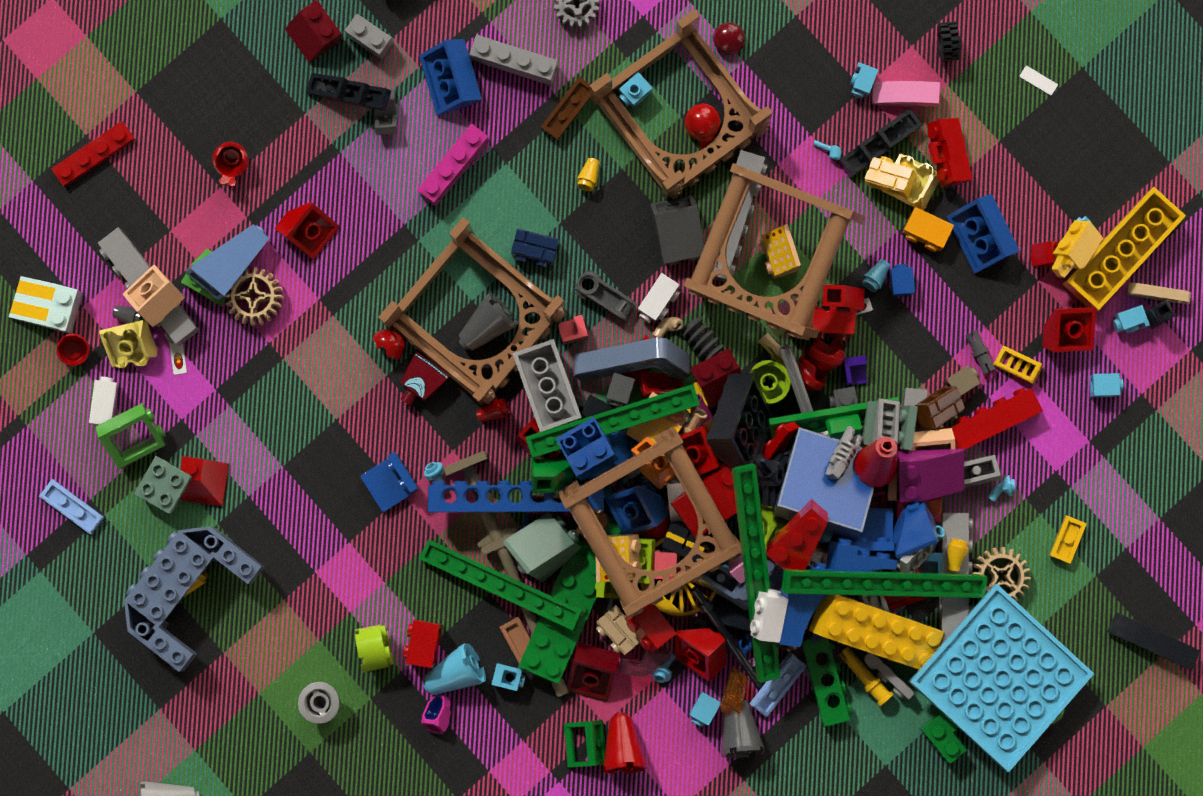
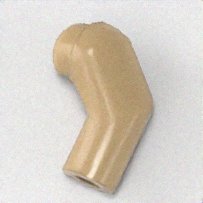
(667, 325)

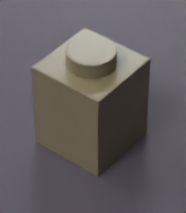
(964, 379)

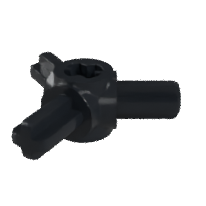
(770, 474)

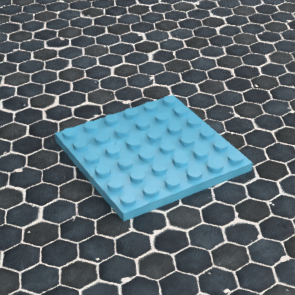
(1001, 677)

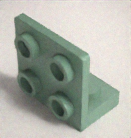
(907, 423)
(163, 485)

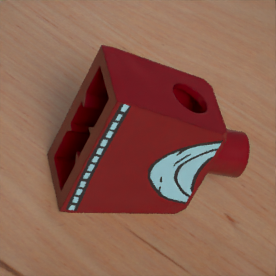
(422, 379)

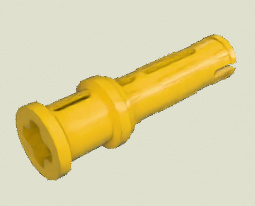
(872, 683)

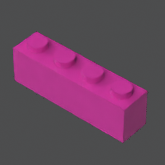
(453, 165)

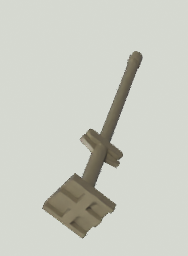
(495, 537)

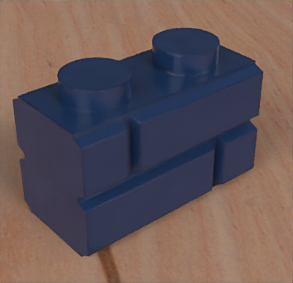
(535, 248)

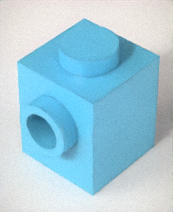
(634, 91)

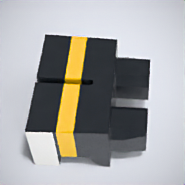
(675, 539)

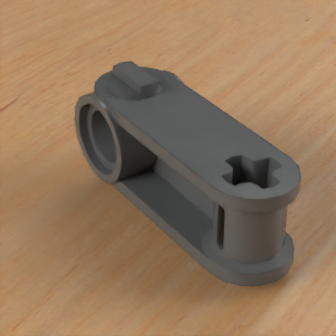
(605, 296)

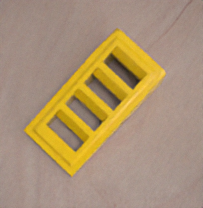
(1023, 376)

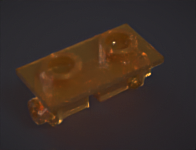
(735, 691)

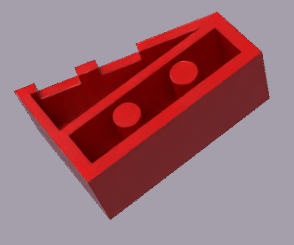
(834, 323)
(798, 538)

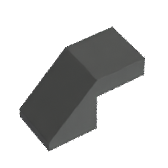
(387, 120)

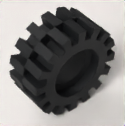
(948, 41)

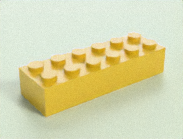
(1124, 249)
(875, 630)

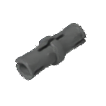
(980, 352)

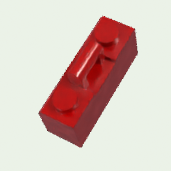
(948, 152)

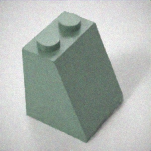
(543, 546)

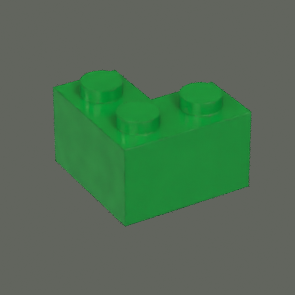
(940, 734)

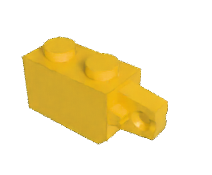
(1076, 247)

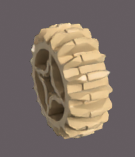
(254, 305)
(1013, 562)

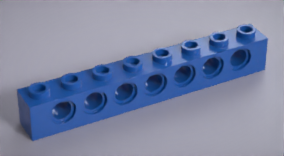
(437, 503)

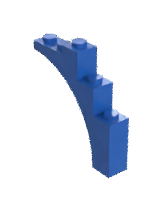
(840, 557)

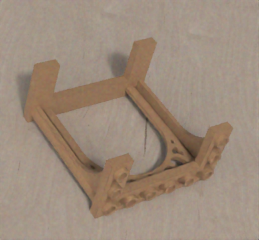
(754, 120)
(800, 318)
(481, 389)
(725, 543)

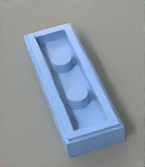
(71, 506)
(775, 689)

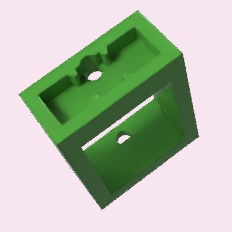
(123, 421)

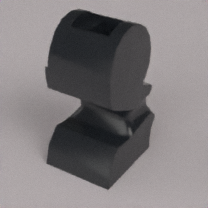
(1159, 313)

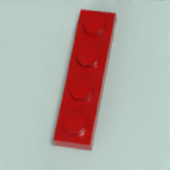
(93, 154)

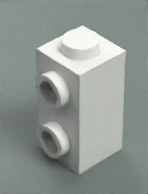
(657, 299)
(103, 400)
(769, 616)

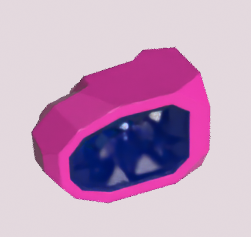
(437, 714)

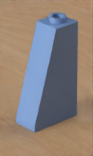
(224, 265)

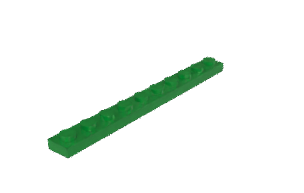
(754, 562)
(883, 583)

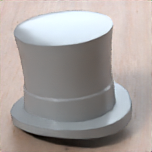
(318, 702)

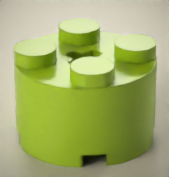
(780, 377)
(373, 647)

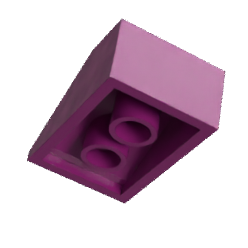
(929, 474)

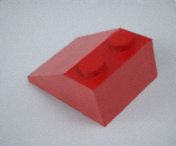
(720, 487)

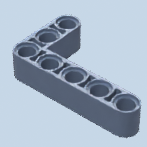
(632, 357)

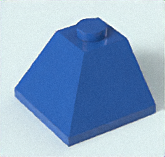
(636, 509)
(914, 529)

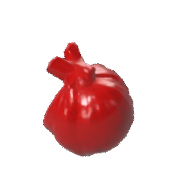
(702, 124)
(230, 162)
(825, 356)
(812, 377)

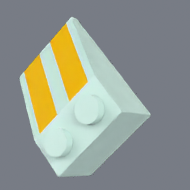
(46, 304)

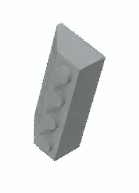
(547, 385)

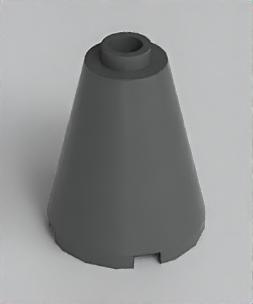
(487, 323)
(741, 734)

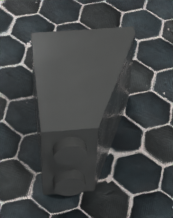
(678, 229)

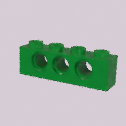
(828, 715)

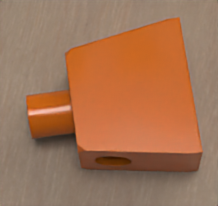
(658, 469)

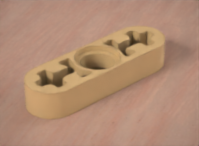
(1159, 293)

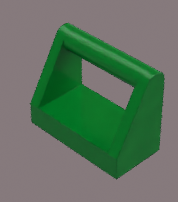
(594, 741)

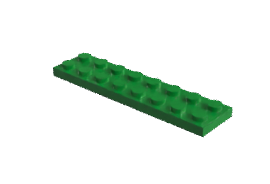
(551, 642)

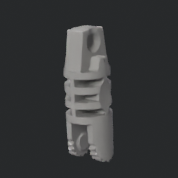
(843, 453)

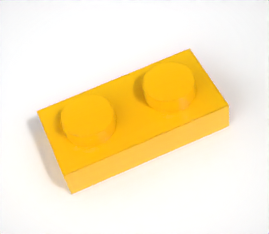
(1067, 539)

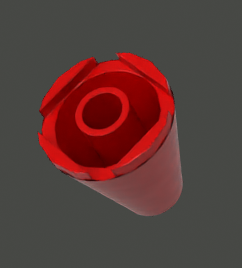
(877, 462)
(623, 747)

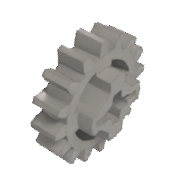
(568, 6)

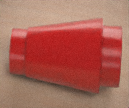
(495, 410)

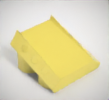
(923, 186)
(129, 344)

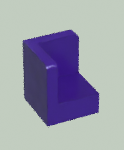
(854, 370)

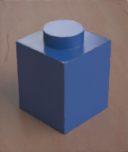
(901, 281)

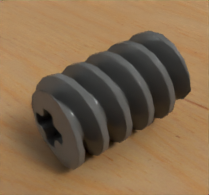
(701, 338)

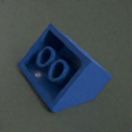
(450, 76)
(983, 233)

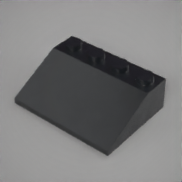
(740, 421)

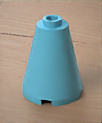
(455, 672)

